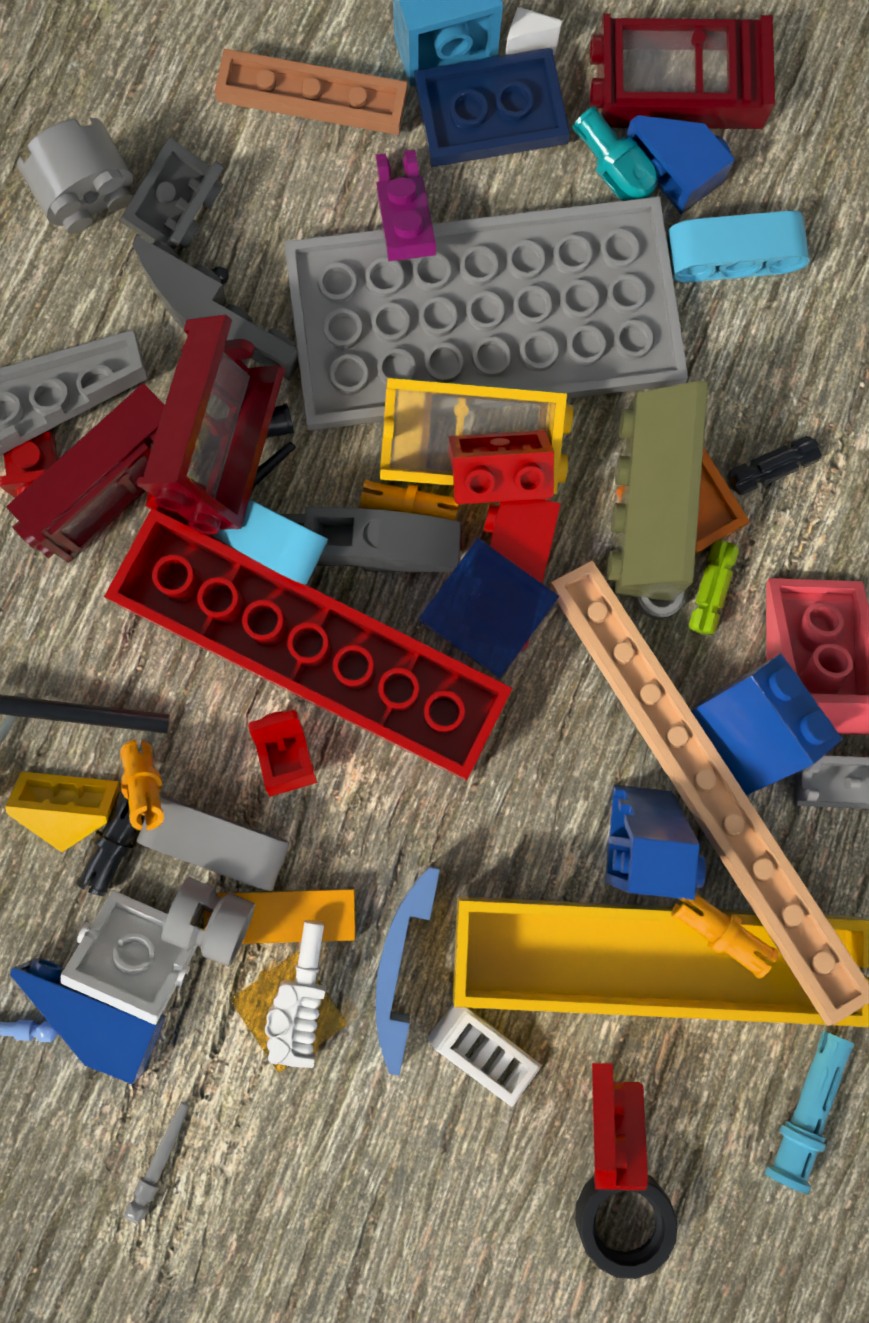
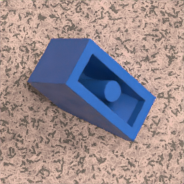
(685, 156)

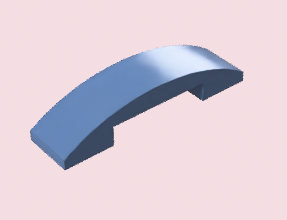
(394, 1026)

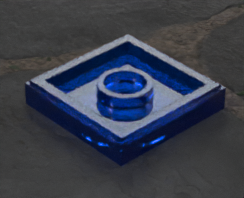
(488, 608)

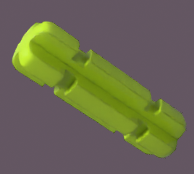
(713, 587)

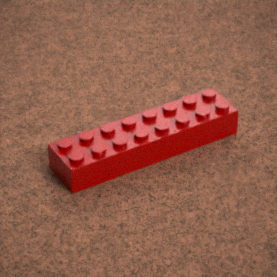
(308, 644)

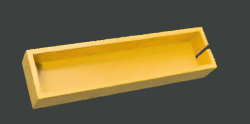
(625, 963)

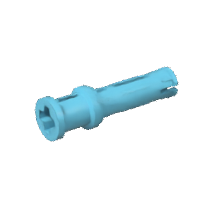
(803, 1134)

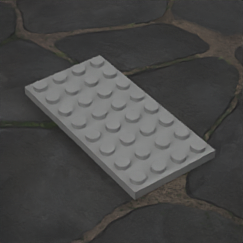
(507, 302)

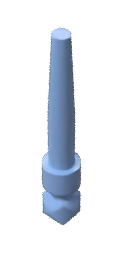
(28, 1029)

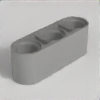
(216, 844)

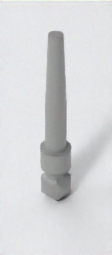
(148, 1185)

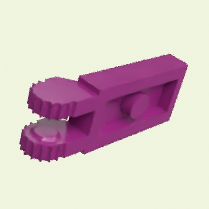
(404, 210)

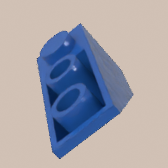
(93, 1030)

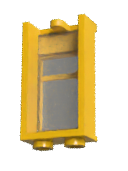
(425, 413)

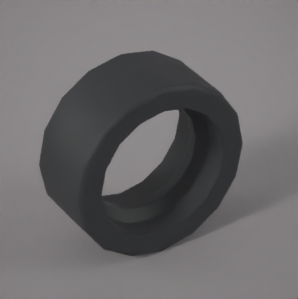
(636, 1262)

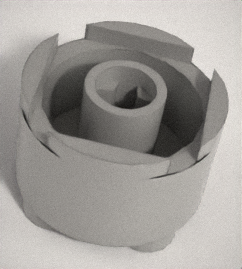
(76, 173)

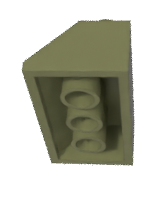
(659, 492)

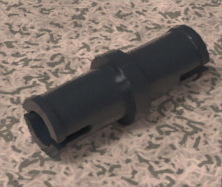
(110, 848)

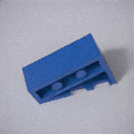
(652, 845)

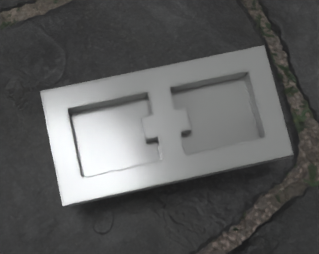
(834, 783)

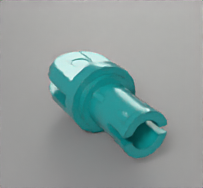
(619, 160)

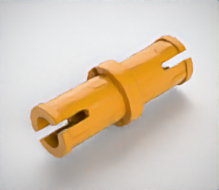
(407, 500)
(141, 785)
(726, 934)

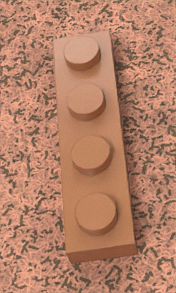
(311, 91)

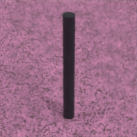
(84, 714)

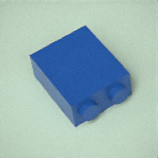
(766, 725)

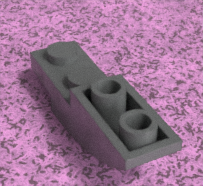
(199, 293)
(384, 539)

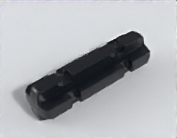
(774, 465)

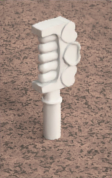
(295, 1006)

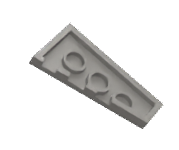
(65, 384)

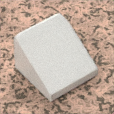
(532, 32)

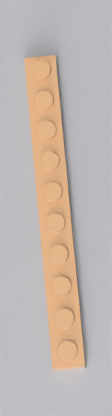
(713, 796)

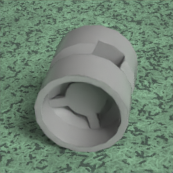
(225, 927)

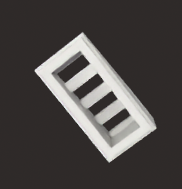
(449, 1030)

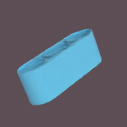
(738, 246)
(276, 542)

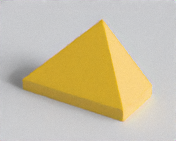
(61, 807)

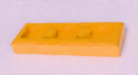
(281, 914)

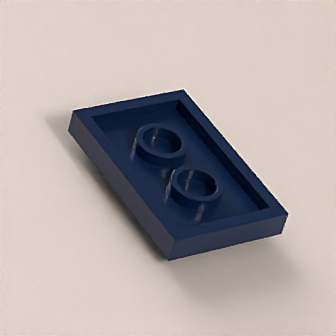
(491, 107)

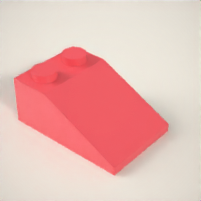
(826, 641)

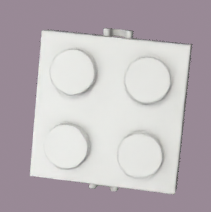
(127, 960)

